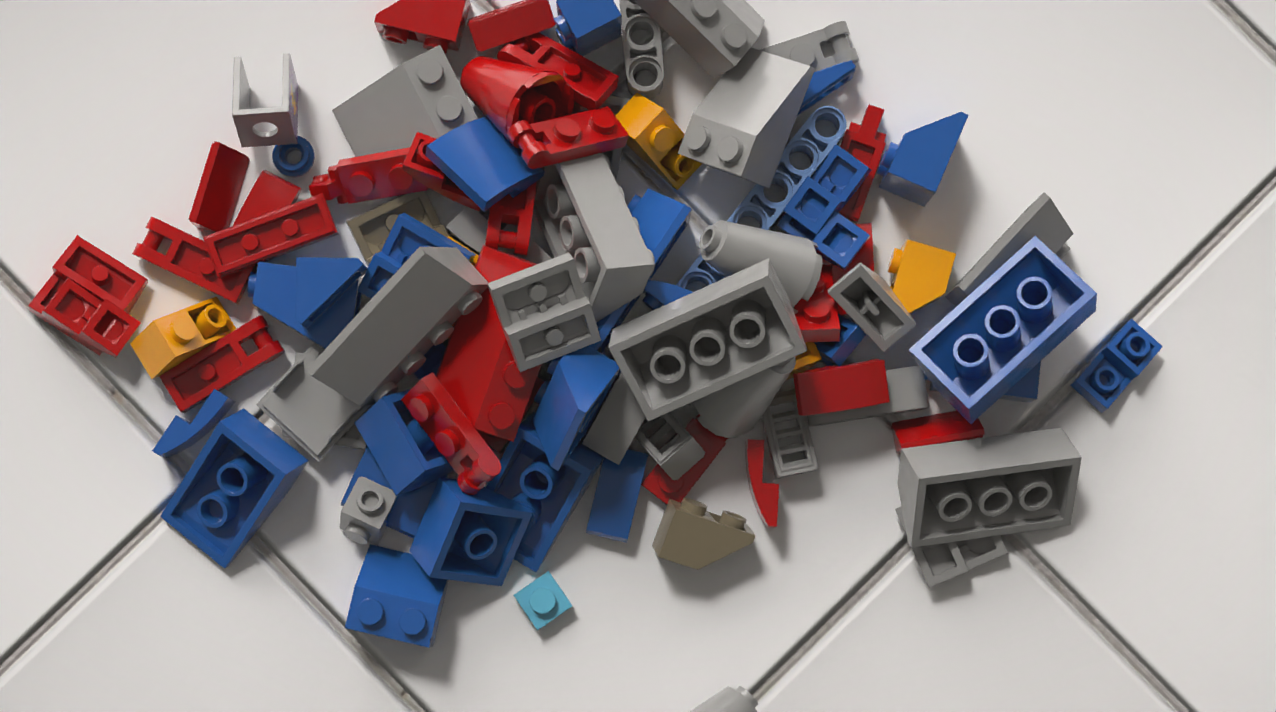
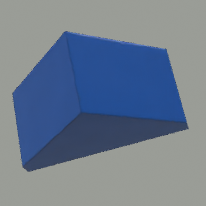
(322, 283)

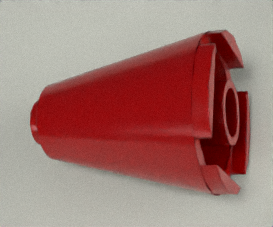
(515, 92)

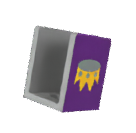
(283, 117)

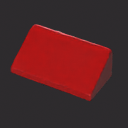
(510, 23)
(219, 188)
(934, 430)

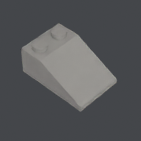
(408, 100)
(748, 117)

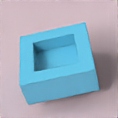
(543, 600)

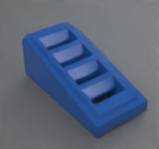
(825, 82)

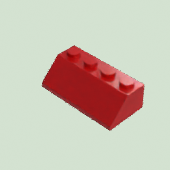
(479, 362)

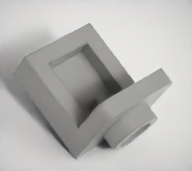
(366, 511)

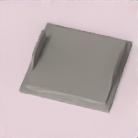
(310, 409)

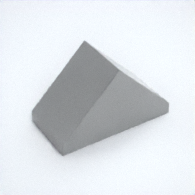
(872, 306)

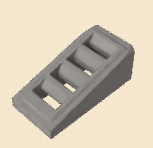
(677, 454)
(793, 468)

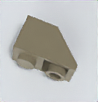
(697, 536)

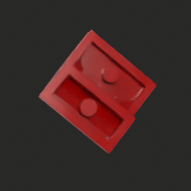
(97, 274)

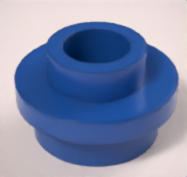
(306, 162)

